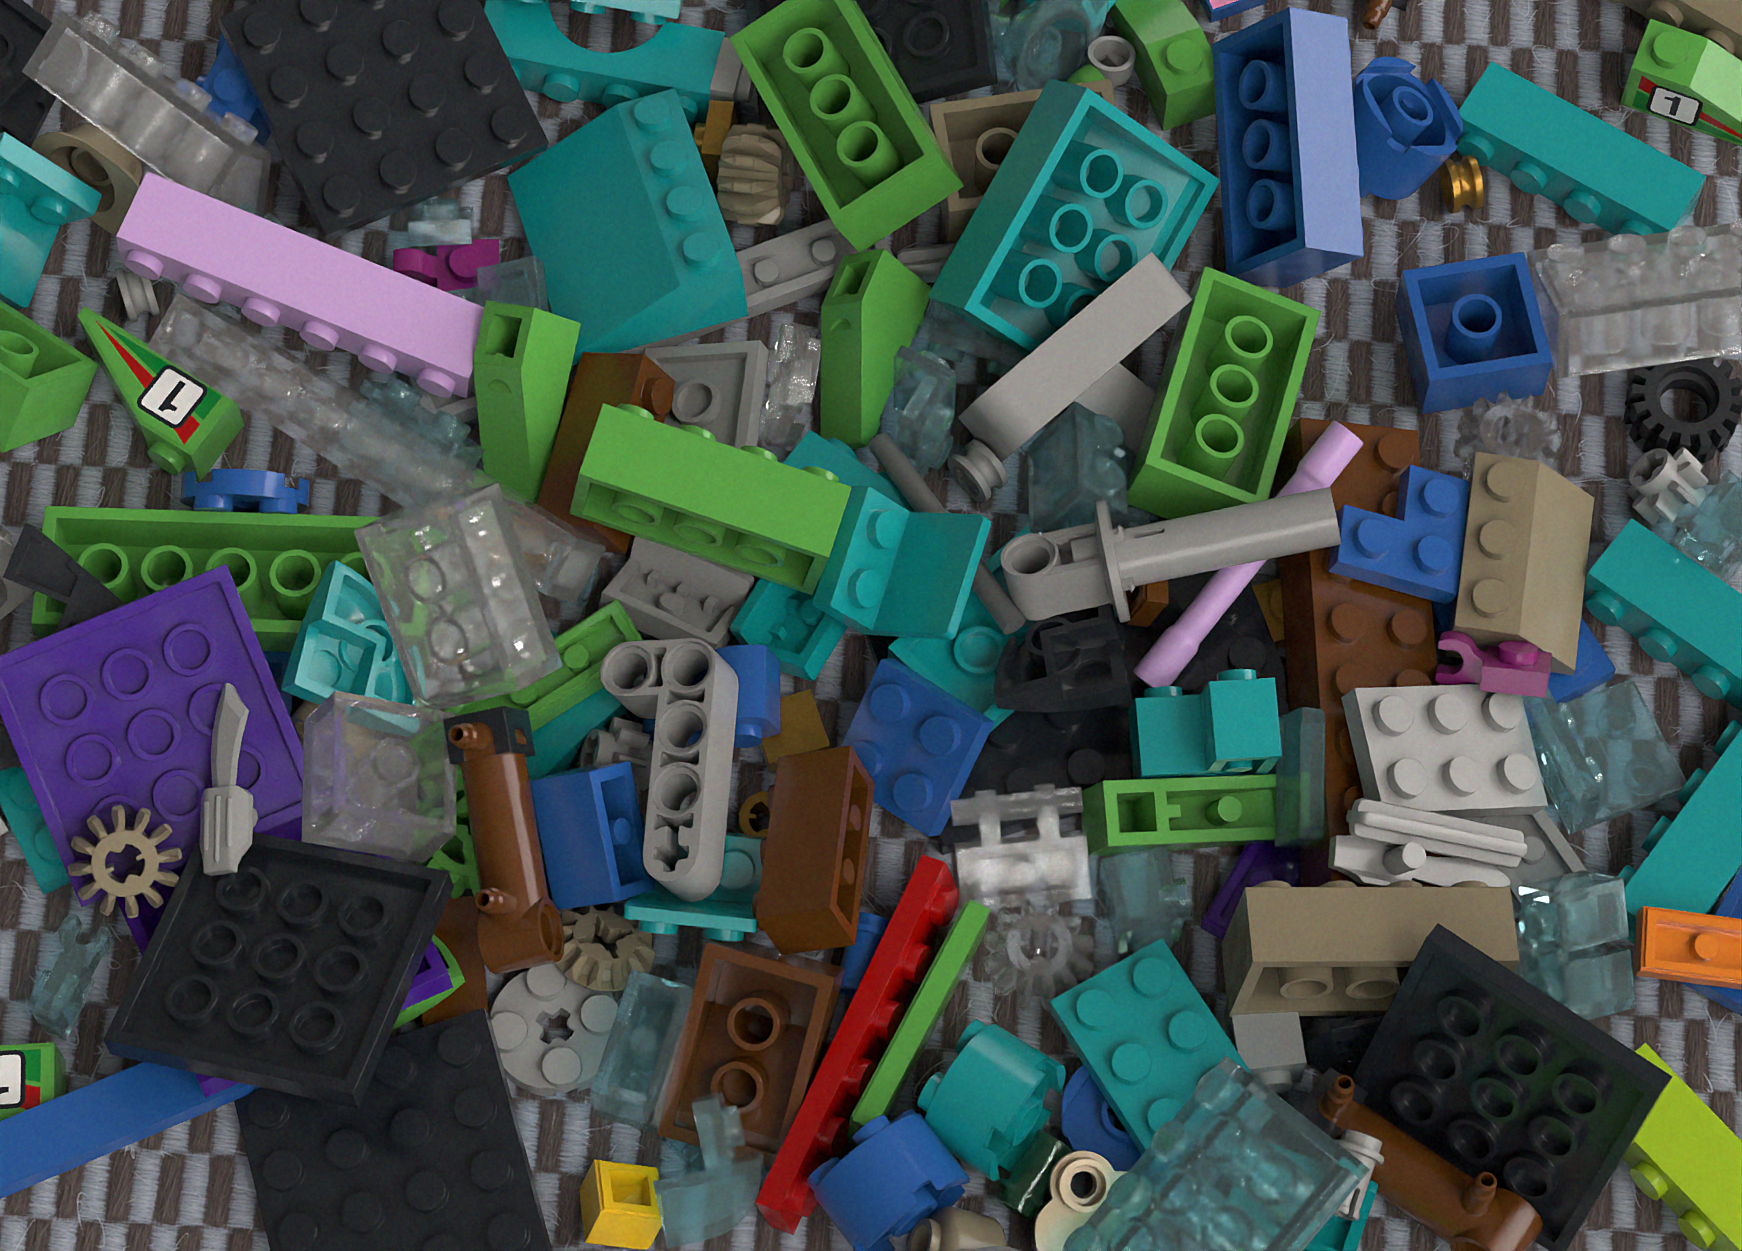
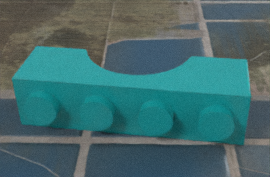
(553, 65)

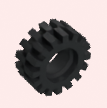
(1661, 430)

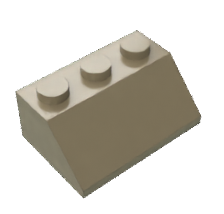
(1523, 558)

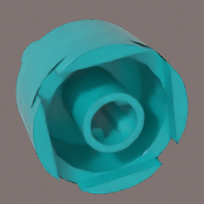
(991, 1098)

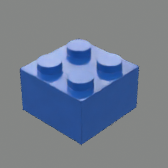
(1472, 332)

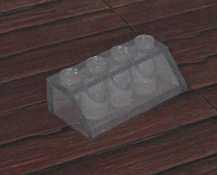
(149, 112)

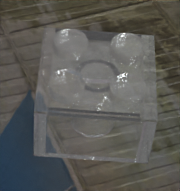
(377, 778)

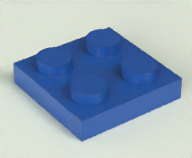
(916, 744)

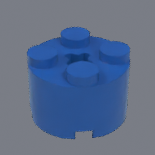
(1400, 128)
(888, 1181)

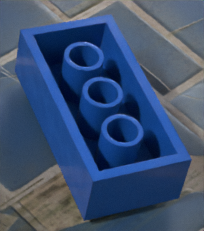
(1287, 148)

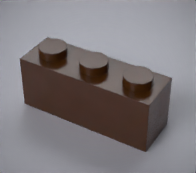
(599, 380)
(814, 851)

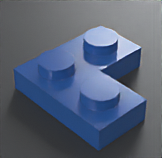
(1416, 550)

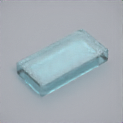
(1300, 778)

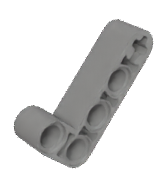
(1075, 357)
(688, 844)

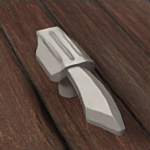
(226, 808)
(1383, 863)

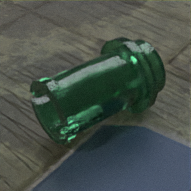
(1030, 1178)

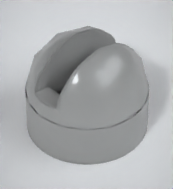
(1117, 58)

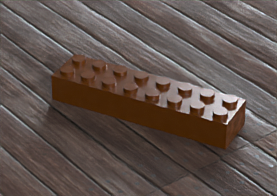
(1346, 629)

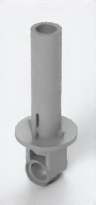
(1098, 563)

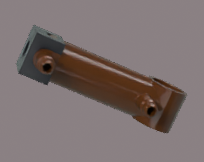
(517, 918)
(1420, 1182)

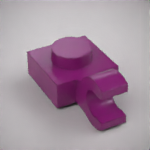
(452, 267)
(1507, 669)

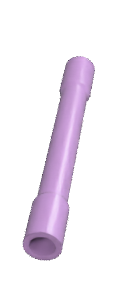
(1181, 640)

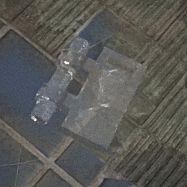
(1033, 867)

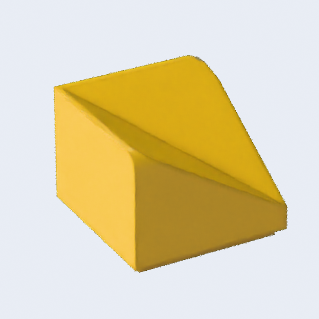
(620, 1205)

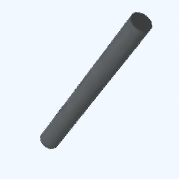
(923, 500)

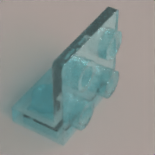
(1601, 755)

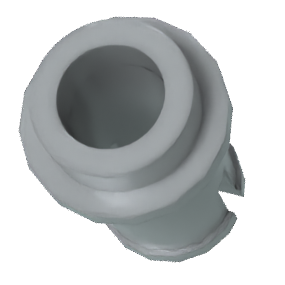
(1367, 1151)

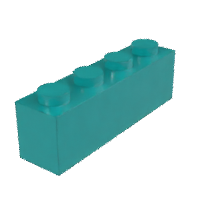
(1574, 157)
(1671, 609)
(1701, 849)

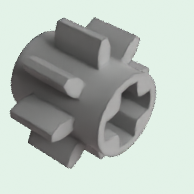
(1666, 484)
(618, 744)

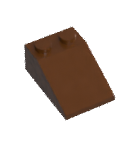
(754, 1036)

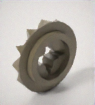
(593, 965)

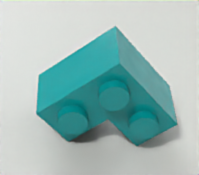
(1216, 733)

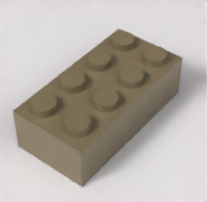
(1350, 945)

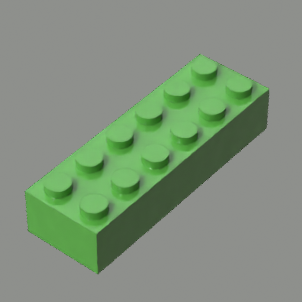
(269, 555)

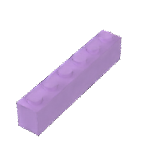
(301, 285)

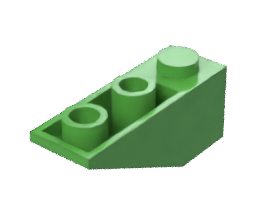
(863, 323)
(520, 390)

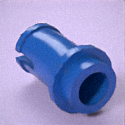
(858, 956)

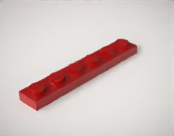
(851, 1059)

